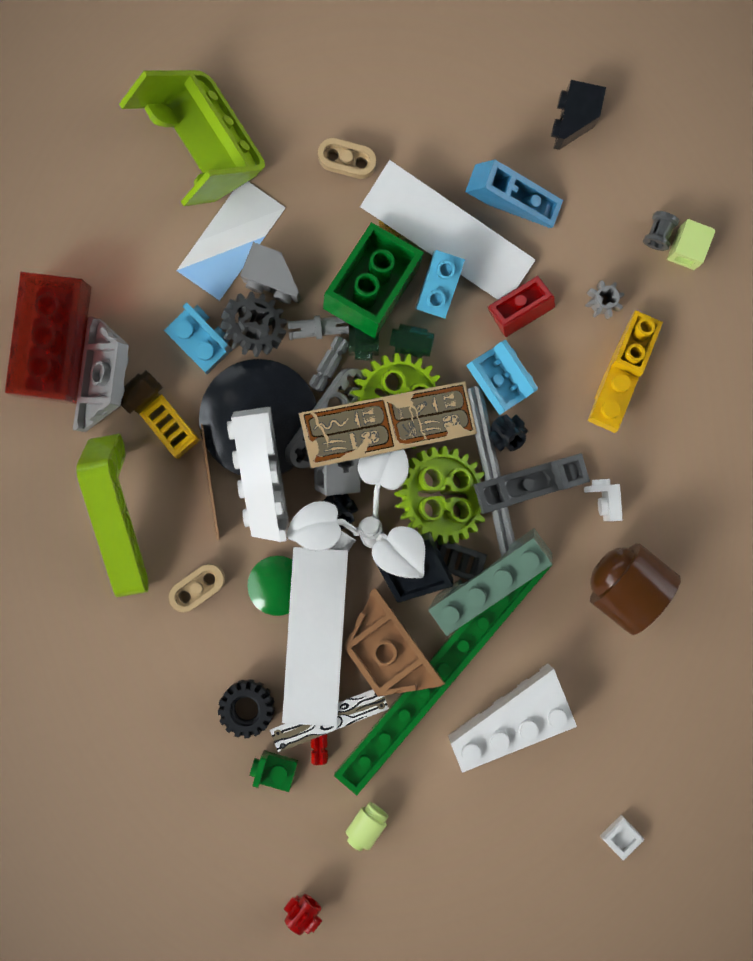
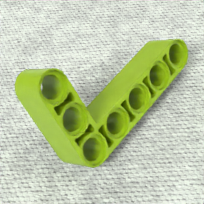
(100, 486)

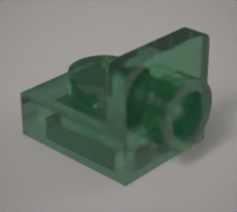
(362, 345)

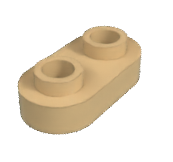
(349, 155)
(197, 587)

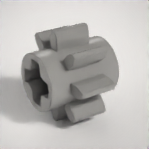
(613, 299)

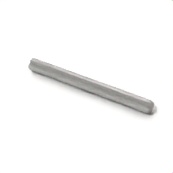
(490, 464)

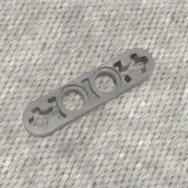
(341, 383)

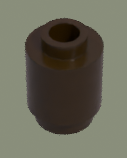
(140, 392)

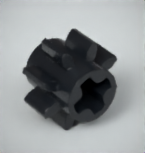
(508, 432)
(344, 506)

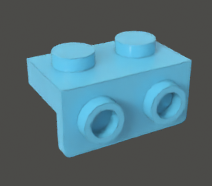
(502, 377)

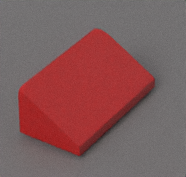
(522, 306)

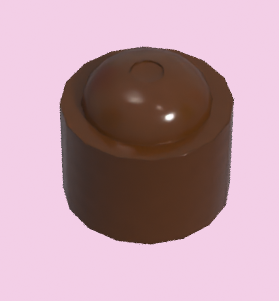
(632, 587)

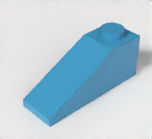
(513, 193)

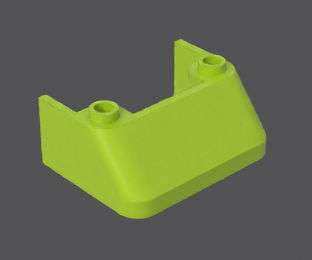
(205, 125)

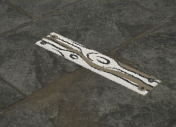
(349, 712)

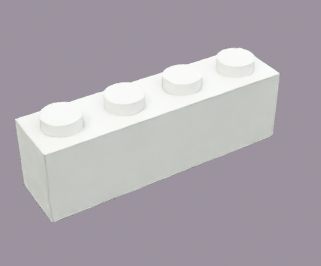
(260, 473)

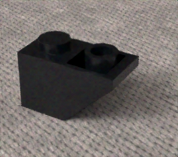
(580, 111)

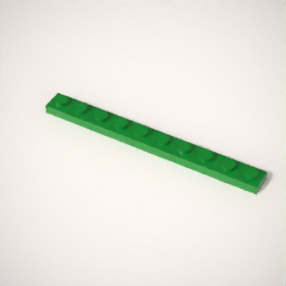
(413, 705)

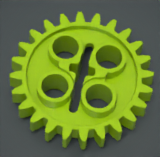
(408, 374)
(441, 467)

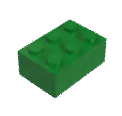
(372, 280)

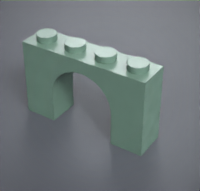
(466, 600)

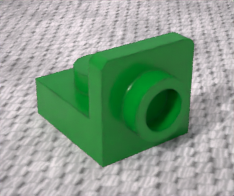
(273, 771)

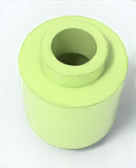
(366, 827)

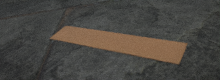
(210, 486)

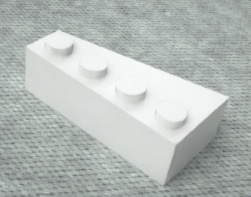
(515, 721)

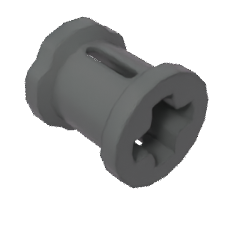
(661, 230)

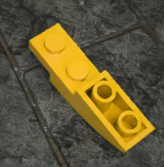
(624, 371)

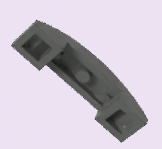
(531, 483)

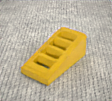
(185, 444)

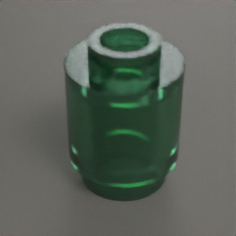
(412, 341)

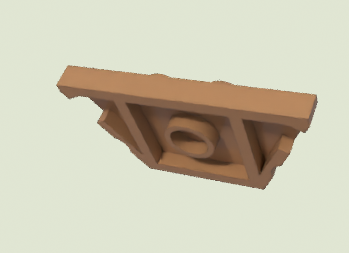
(388, 652)

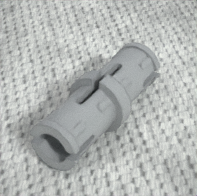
(317, 327)

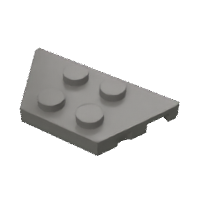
(101, 375)

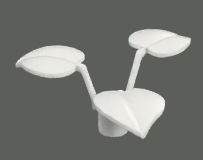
(398, 553)

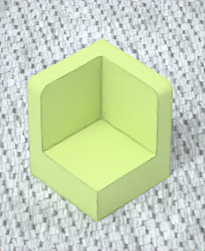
(691, 244)

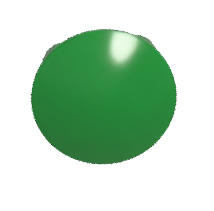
(271, 585)

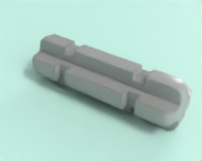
(329, 364)

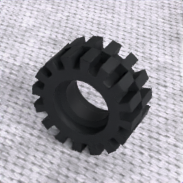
(233, 721)

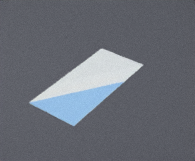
(228, 239)

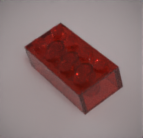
(48, 338)

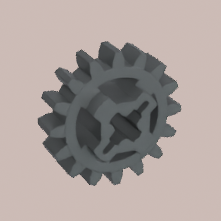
(253, 324)

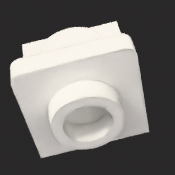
(610, 503)

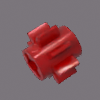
(302, 914)

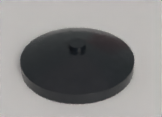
(253, 386)

